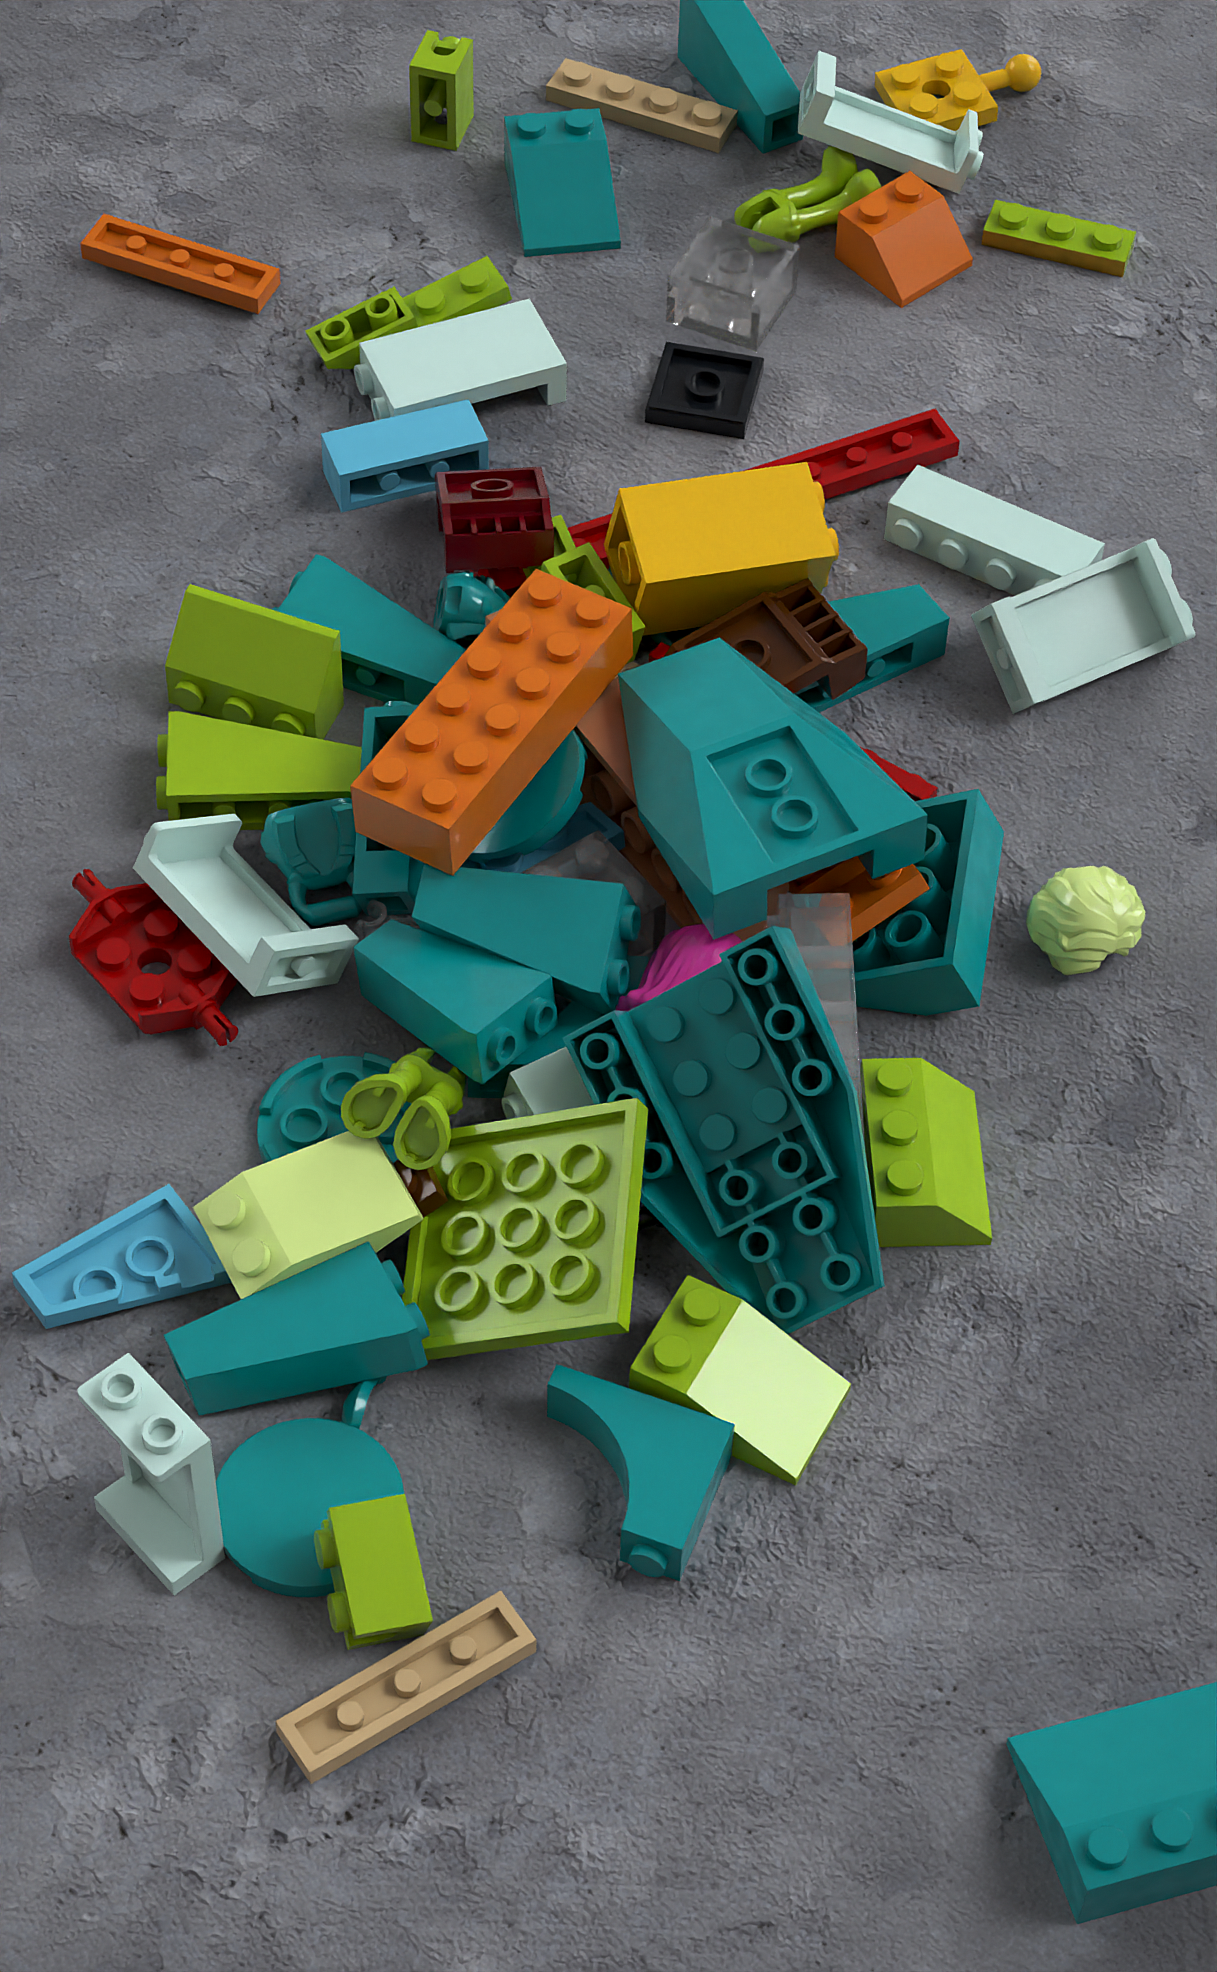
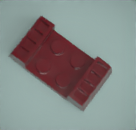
(494, 518)

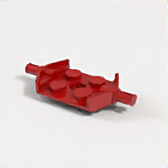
(134, 928)

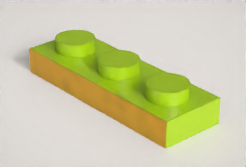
(1058, 238)

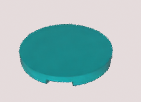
(541, 807)
(307, 1101)
(280, 1491)

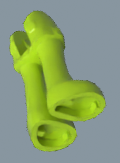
(811, 204)
(425, 1126)

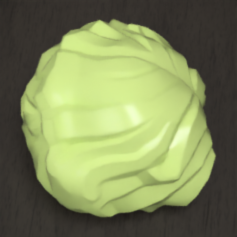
(1085, 918)

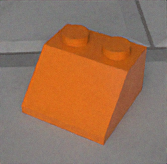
(902, 239)

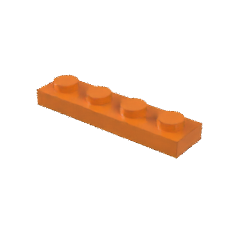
(180, 263)

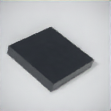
(704, 390)

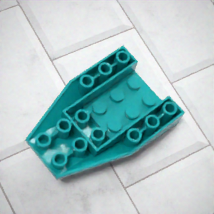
(753, 784)
(747, 1129)

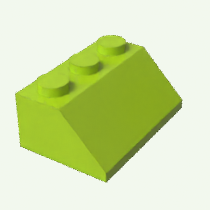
(254, 665)
(923, 1155)

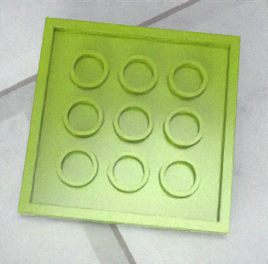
(531, 1231)

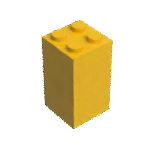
(716, 542)

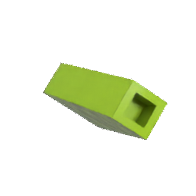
(247, 769)

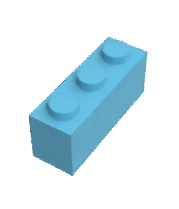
(402, 454)

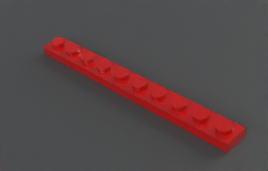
(835, 465)

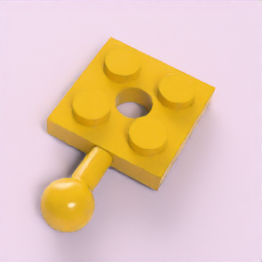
(951, 74)

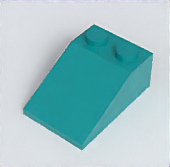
(561, 182)

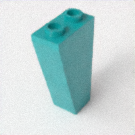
(740, 69)
(898, 628)
(382, 645)
(378, 869)
(542, 922)
(455, 997)
(302, 1335)

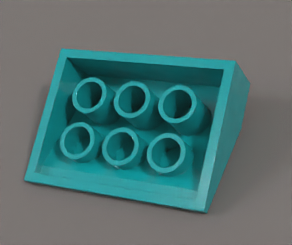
(936, 946)
(1127, 1800)

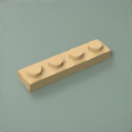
(642, 105)
(405, 1687)

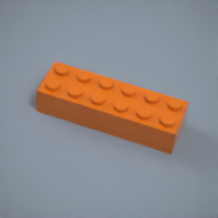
(492, 721)

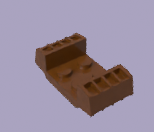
(790, 638)

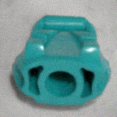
(464, 604)
(314, 852)

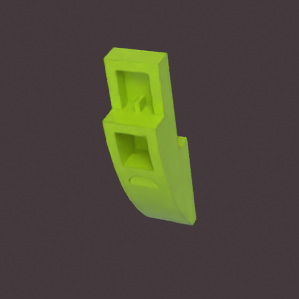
(387, 313)

